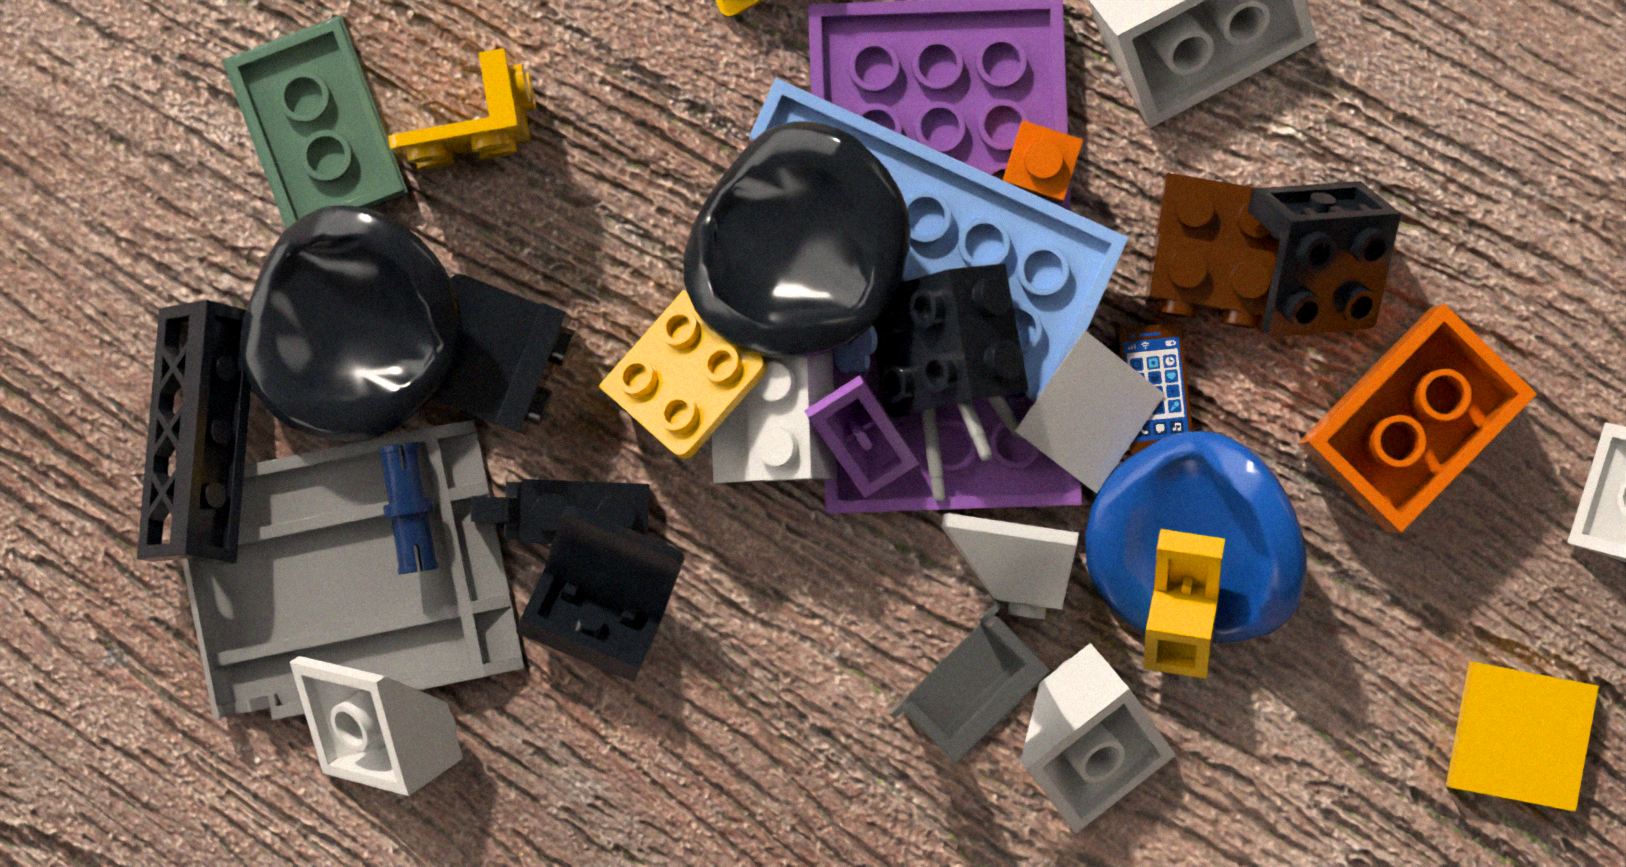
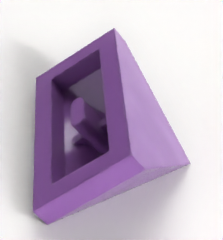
(862, 436)

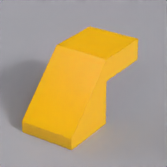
(1184, 603)

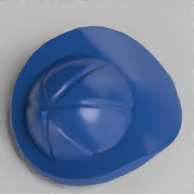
(1208, 489)

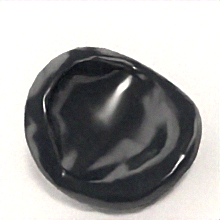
(798, 243)
(349, 325)

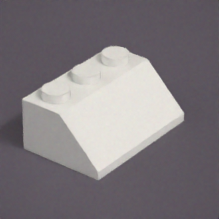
(1193, 49)

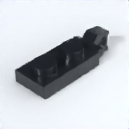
(535, 506)

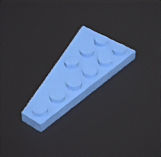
(972, 219)

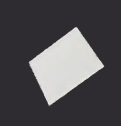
(1090, 412)

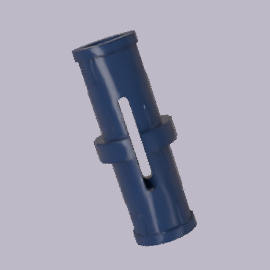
(408, 508)

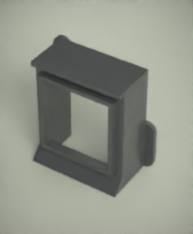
(973, 686)

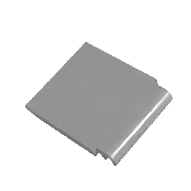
(325, 580)

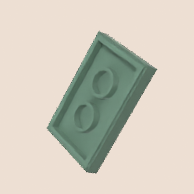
(315, 122)

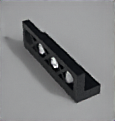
(205, 431)

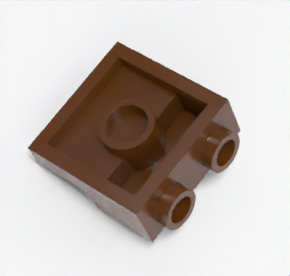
(1210, 252)

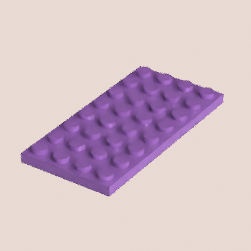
(961, 85)

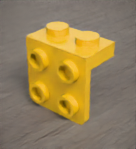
(508, 99)
(682, 379)

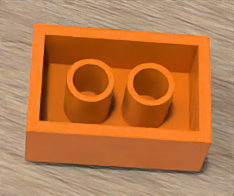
(1416, 419)

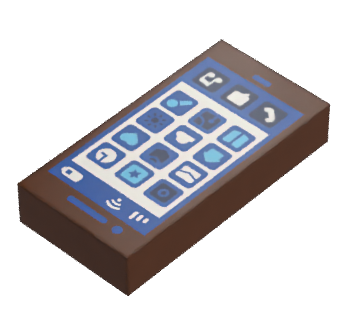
(1160, 358)

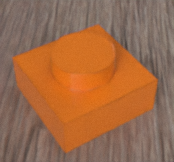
(1042, 161)

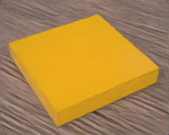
(1522, 736)

